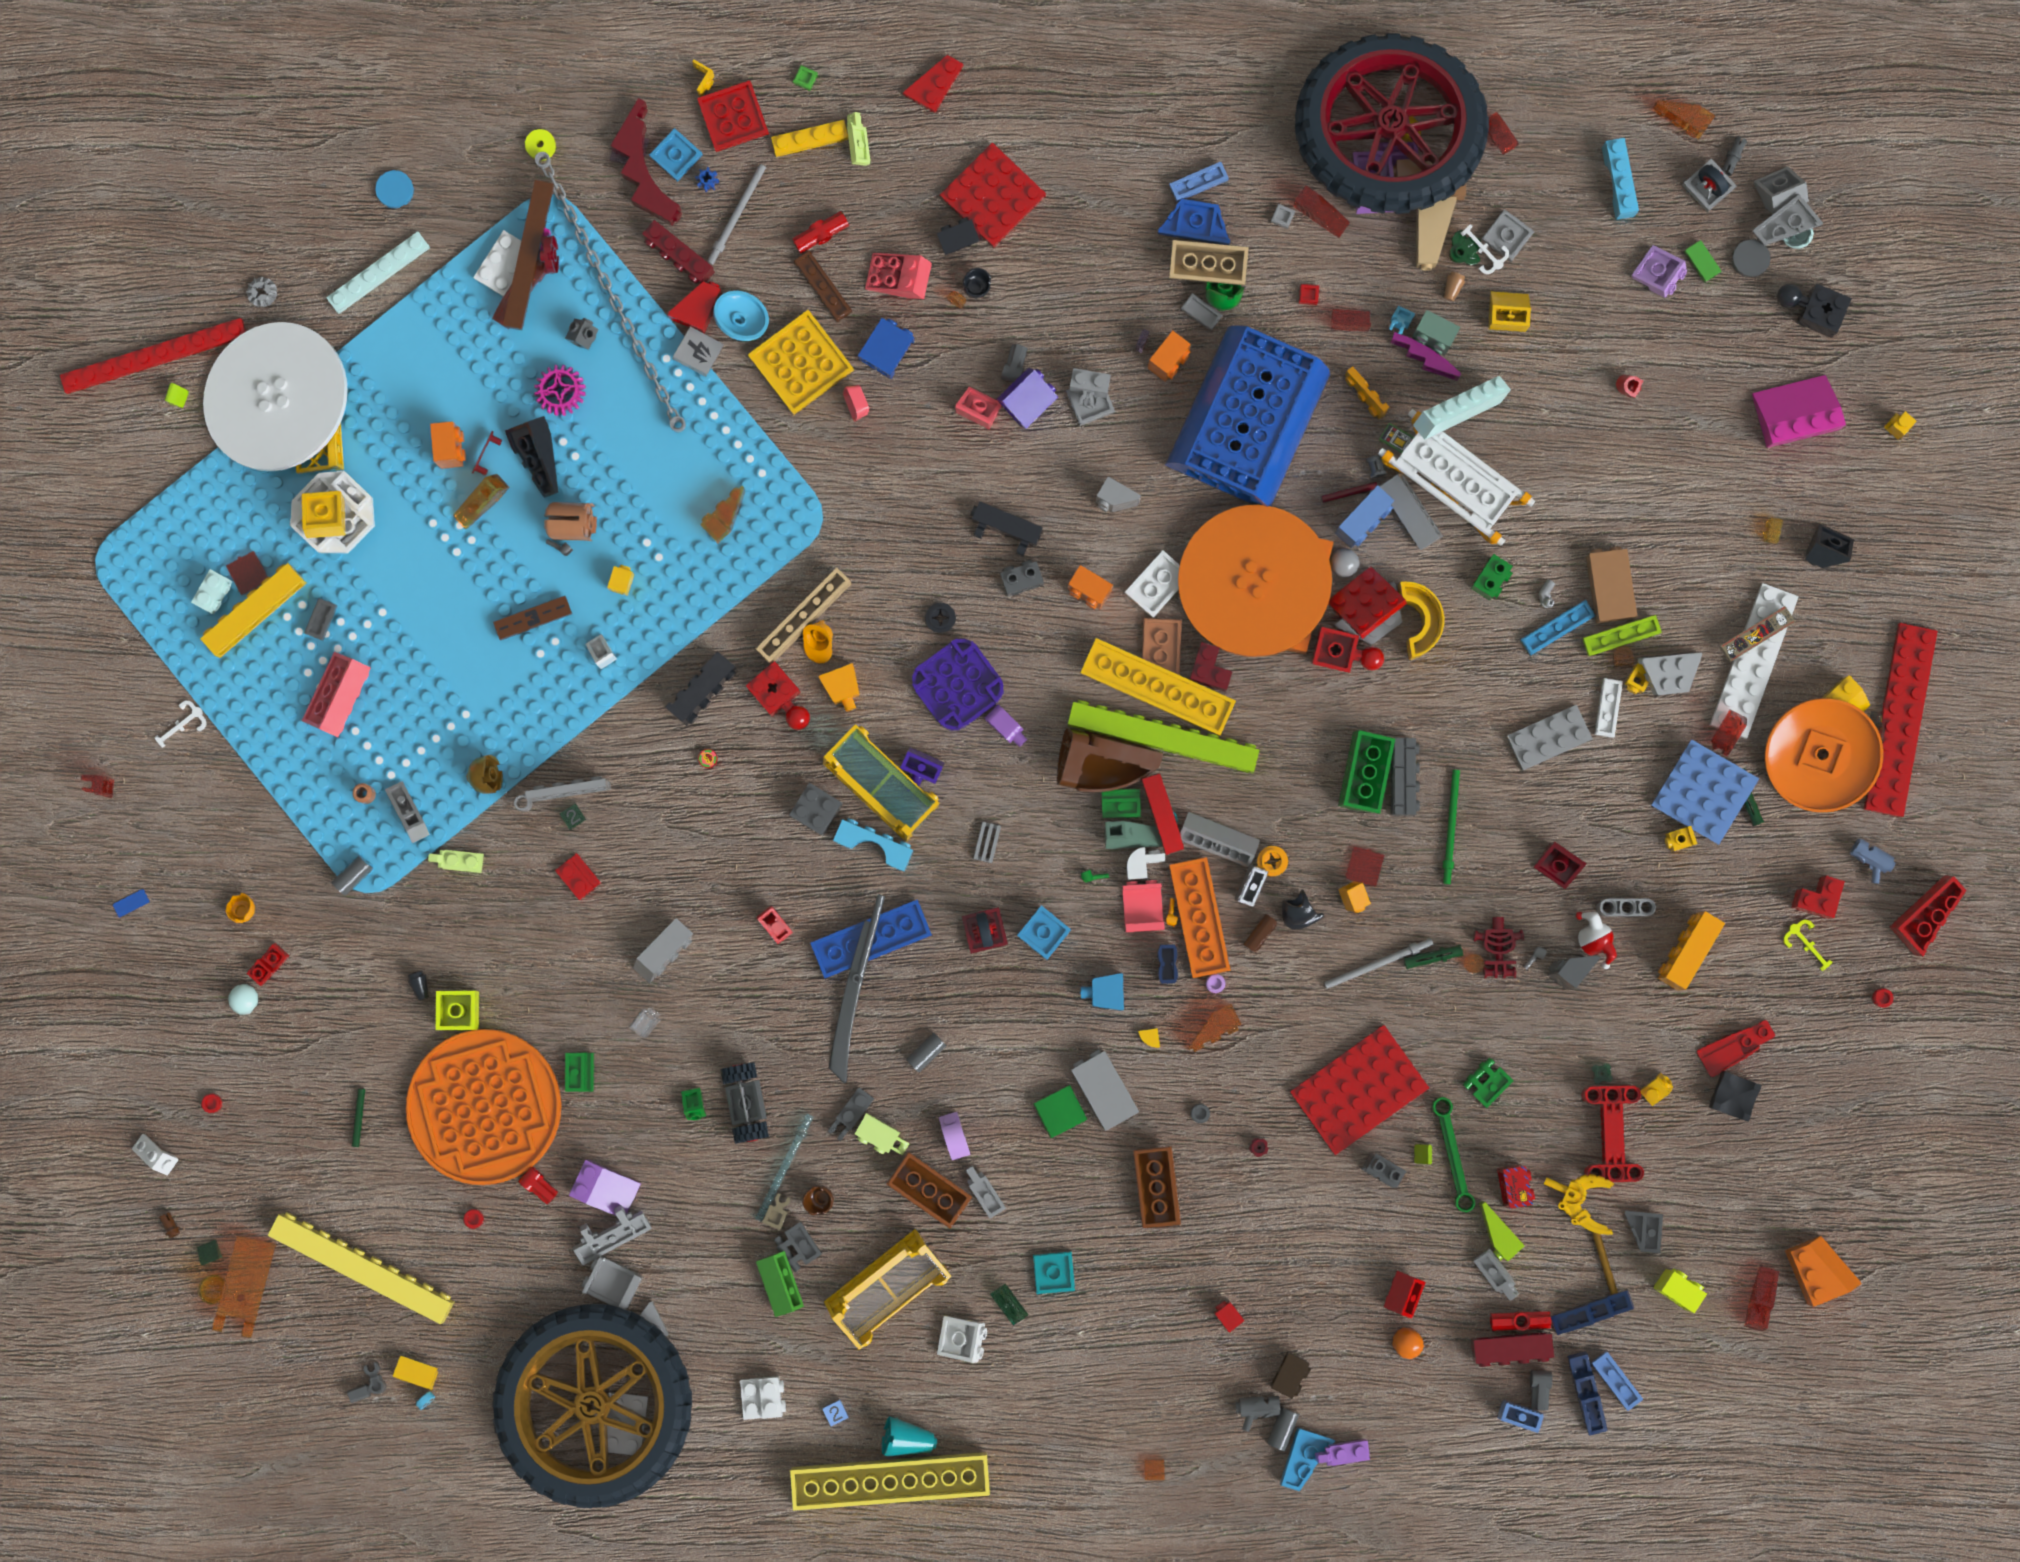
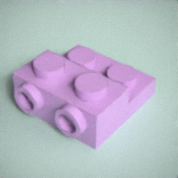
(1660, 271)

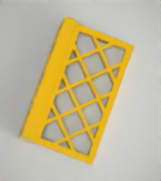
(334, 454)

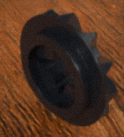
(947, 612)

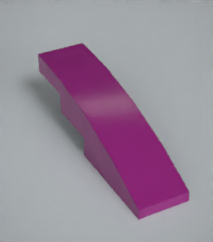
(1431, 360)

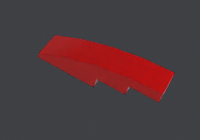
(1162, 813)

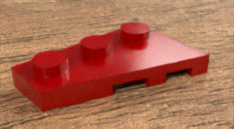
(934, 84)

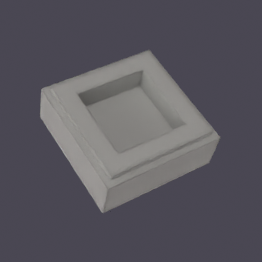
(1282, 216)

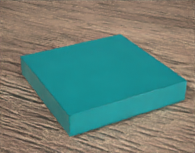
(1054, 1272)

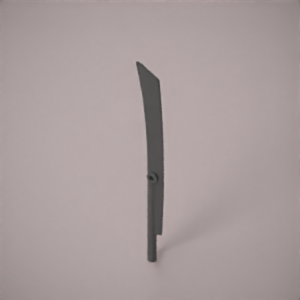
(841, 1043)

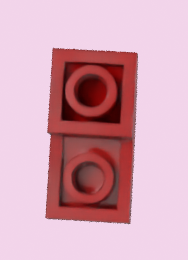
(268, 964)

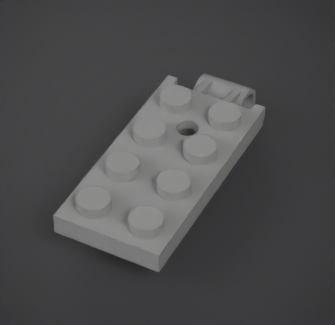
(561, 790)

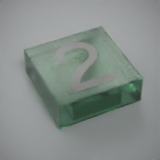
(573, 816)

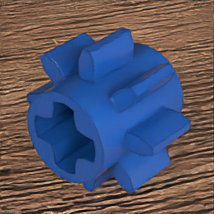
(703, 176)

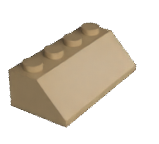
(1208, 262)

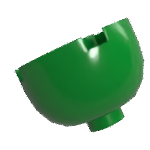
(1223, 295)

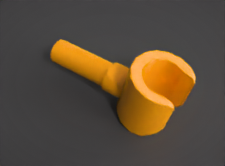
(1171, 919)

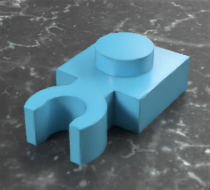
(1401, 319)

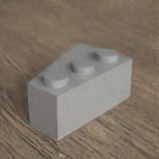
(663, 950)

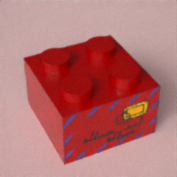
(1515, 1186)

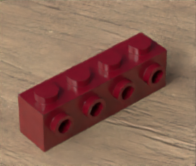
(676, 251)
(1512, 1348)

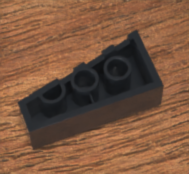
(701, 689)

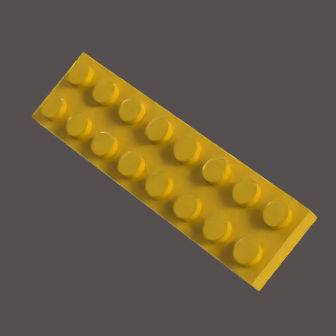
(1158, 687)

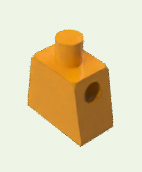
(842, 686)

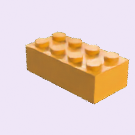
(1690, 950)

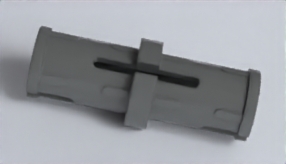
(1734, 155)

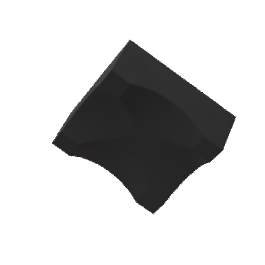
(1735, 1096)

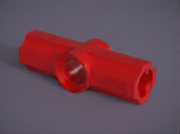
(820, 232)
(1507, 1321)

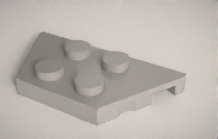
(1382, 630)
(1671, 672)

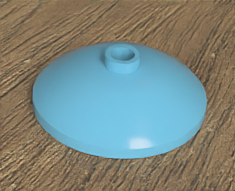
(744, 309)

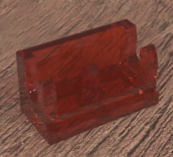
(1729, 732)
(100, 786)

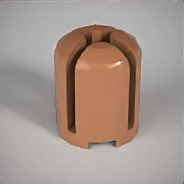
(570, 521)

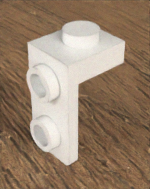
(154, 1156)

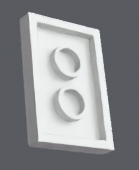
(500, 264)
(1155, 584)
(622, 1441)

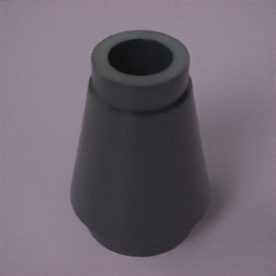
(419, 984)

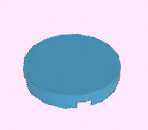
(394, 189)

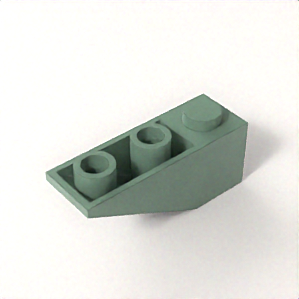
(1130, 835)

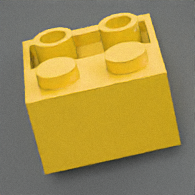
(1509, 311)

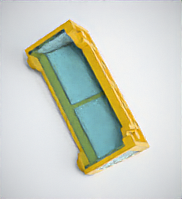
(880, 783)

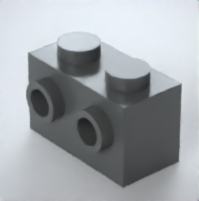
(1021, 578)

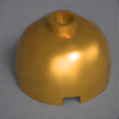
(484, 775)

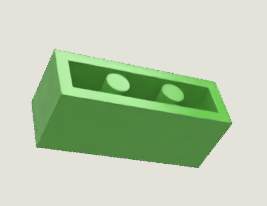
(779, 1284)

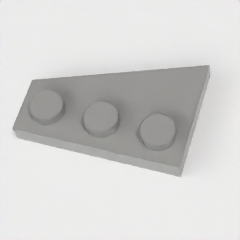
(1787, 222)

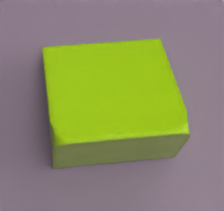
(176, 395)
(1423, 1154)

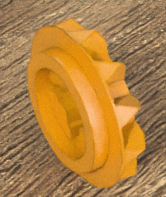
(1276, 852)

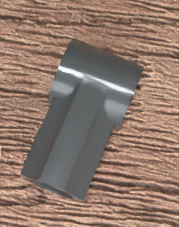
(1014, 364)
(1541, 1384)

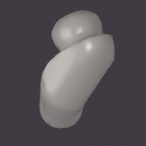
(1544, 594)

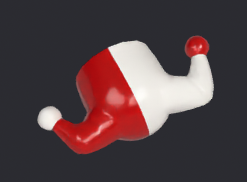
(1597, 938)

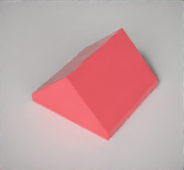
(978, 407)

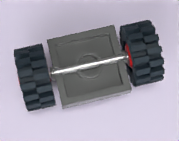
(745, 1102)

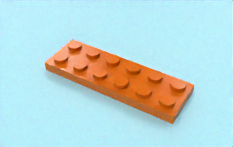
(1199, 917)

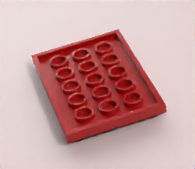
(1359, 1089)

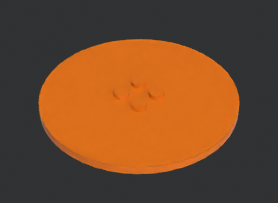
(1255, 580)
(483, 1107)

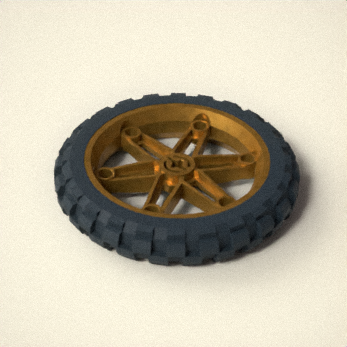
(517, 1380)

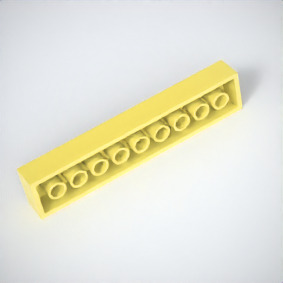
(890, 1481)

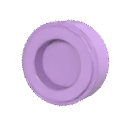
(1215, 983)

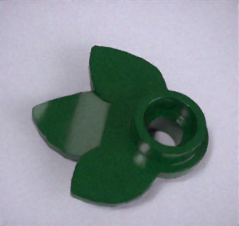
(1466, 247)

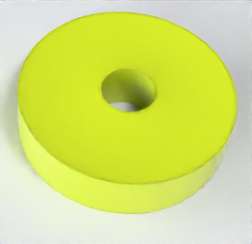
(540, 136)

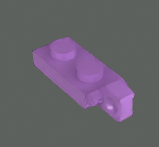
(1344, 1453)

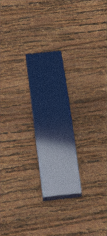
(1592, 1312)
(1587, 1393)

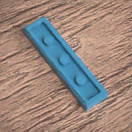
(1557, 627)

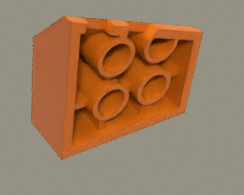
(1820, 1271)

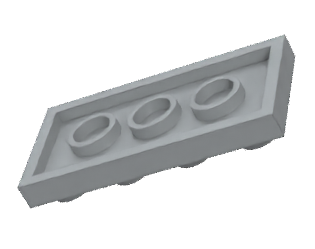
(1549, 737)

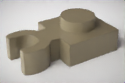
(775, 1214)

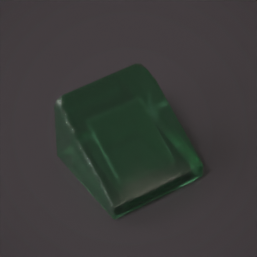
(209, 1252)

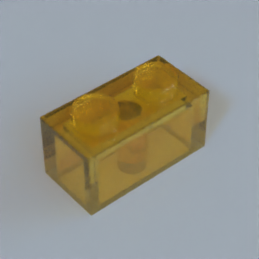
(1773, 530)

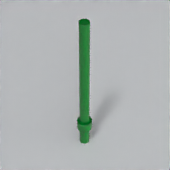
(1448, 864)

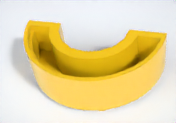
(1431, 614)

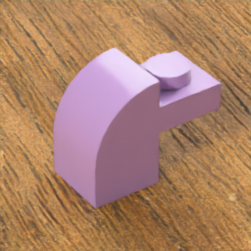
(954, 1136)

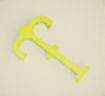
(1795, 929)

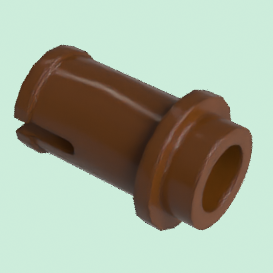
(169, 1225)

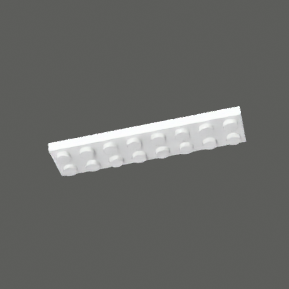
(1752, 669)

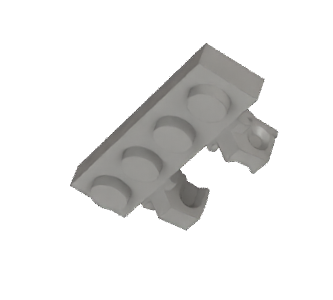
(597, 1244)

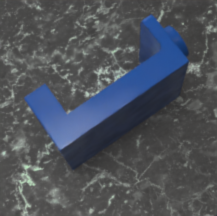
(886, 347)

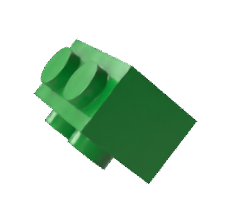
(1492, 577)

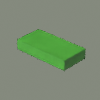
(1702, 261)

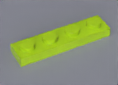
(1622, 635)

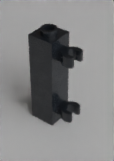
(1005, 524)

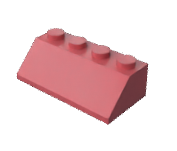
(336, 694)

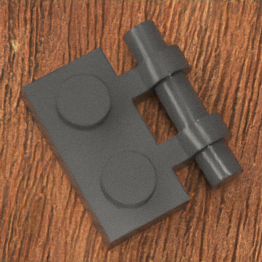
(803, 1244)

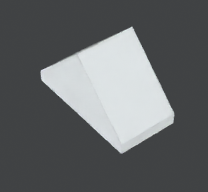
(601, 651)

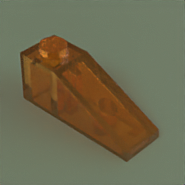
(481, 500)

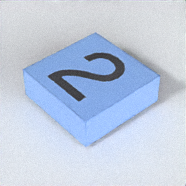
(835, 1413)

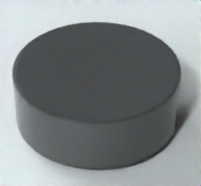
(1200, 1113)

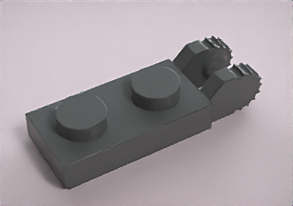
(852, 1112)

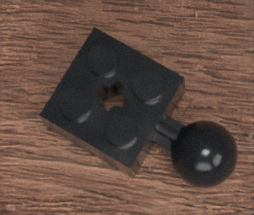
(1813, 306)

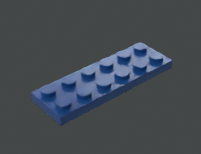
(894, 930)

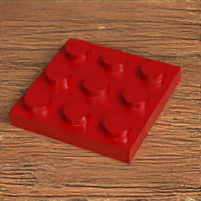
(733, 116)
(1366, 602)

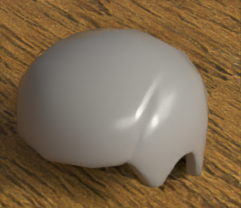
(1344, 562)

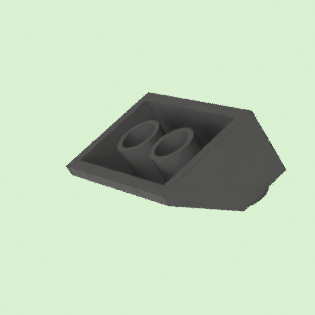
(1571, 971)

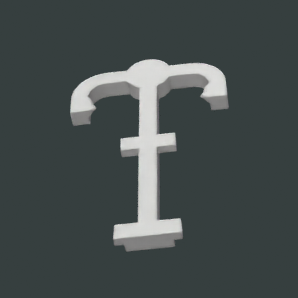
(1498, 264)
(196, 712)

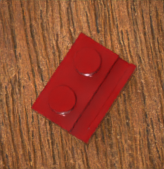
(578, 876)

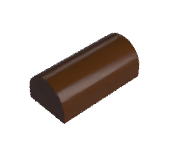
(1260, 934)

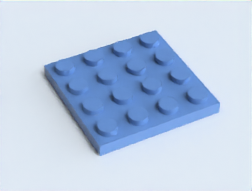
(1705, 791)

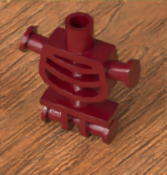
(1498, 929)

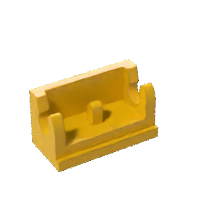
(415, 1373)

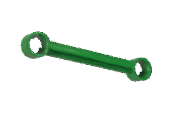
(1453, 1154)

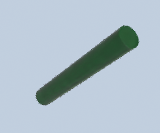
(358, 1118)

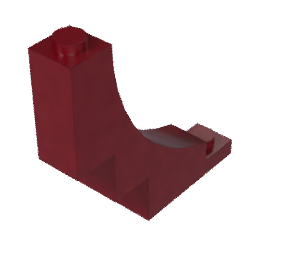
(630, 144)

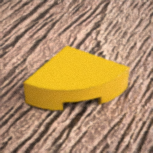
(1150, 1037)

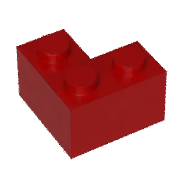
(1823, 901)

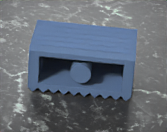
(1520, 1416)

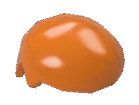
(1408, 1343)

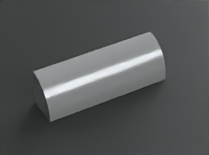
(1411, 512)
(1219, 839)

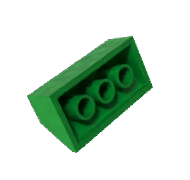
(1366, 772)

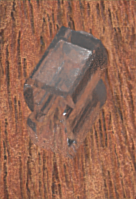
(645, 1022)

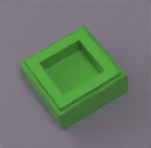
(805, 78)

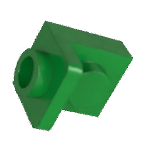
(693, 1104)

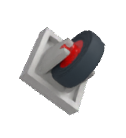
(1709, 185)

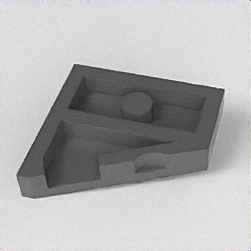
(1646, 1230)

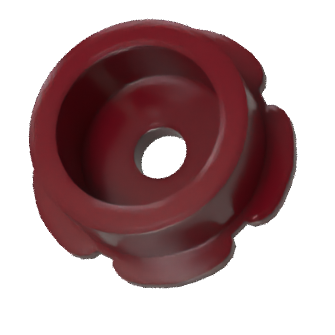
(1259, 1152)

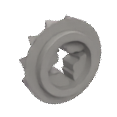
(262, 300)

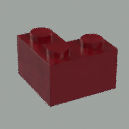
(1206, 673)

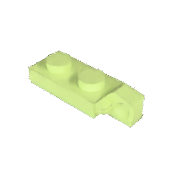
(858, 140)
(458, 861)

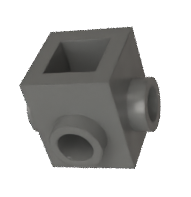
(582, 333)

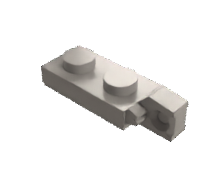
(984, 1193)
(1496, 1274)

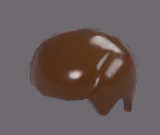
(818, 1200)

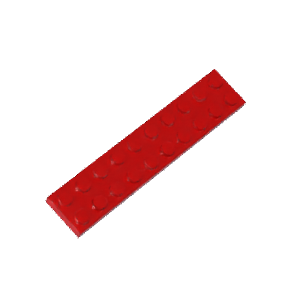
(1902, 717)

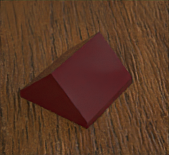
(1559, 864)

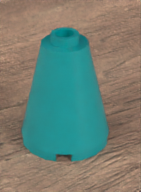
(906, 1438)

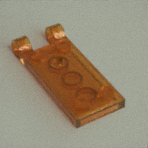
(244, 1276)

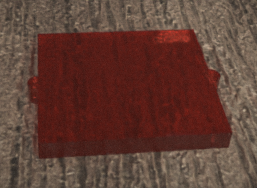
(247, 572)
(1364, 866)

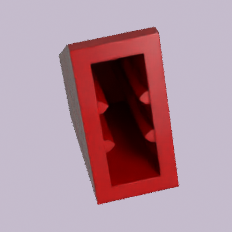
(697, 307)

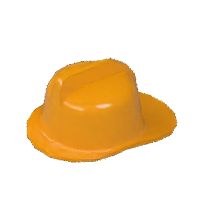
(818, 641)

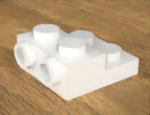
(961, 1339)
(762, 1397)

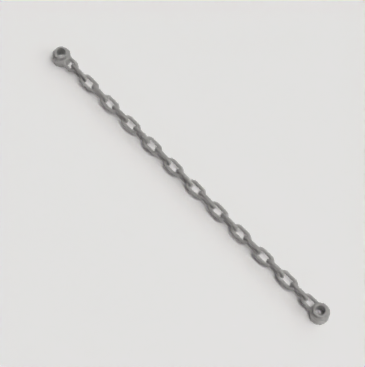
(543, 155)

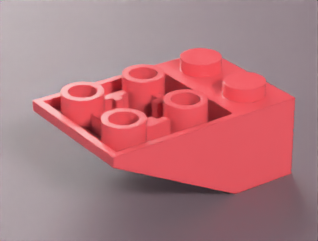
(899, 275)

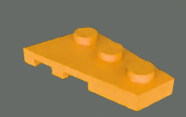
(1371, 397)

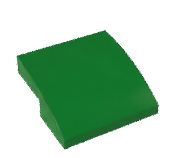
(1060, 1111)

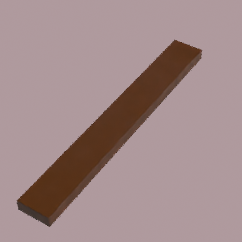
(528, 255)

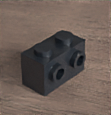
(959, 236)

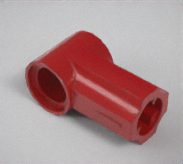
(535, 1182)

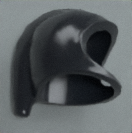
(1299, 912)

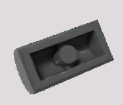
(352, 875)
(1251, 885)
(926, 1052)
(1283, 1429)

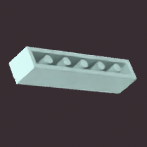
(1461, 407)

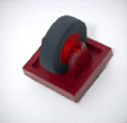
(984, 930)

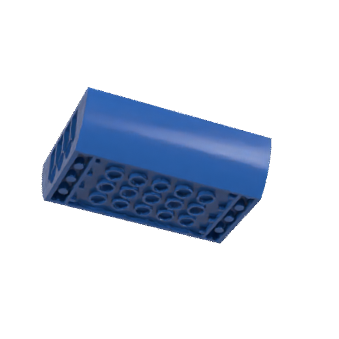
(1273, 422)

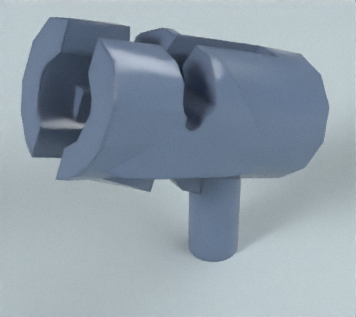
(1876, 858)

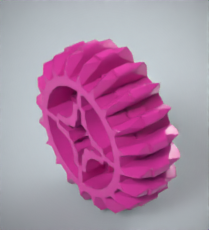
(568, 389)

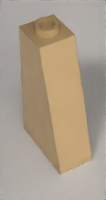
(1431, 232)

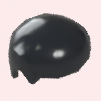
(977, 283)

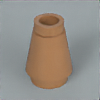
(1453, 285)

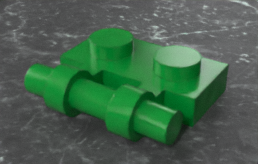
(1492, 1086)

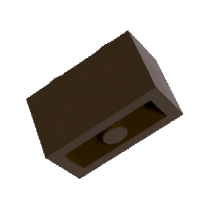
(1290, 1375)

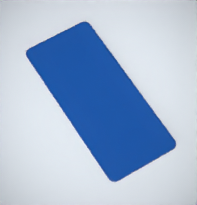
(131, 903)

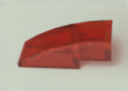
(1762, 1299)

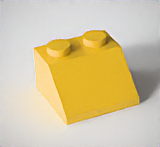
(1849, 691)

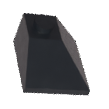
(1829, 548)

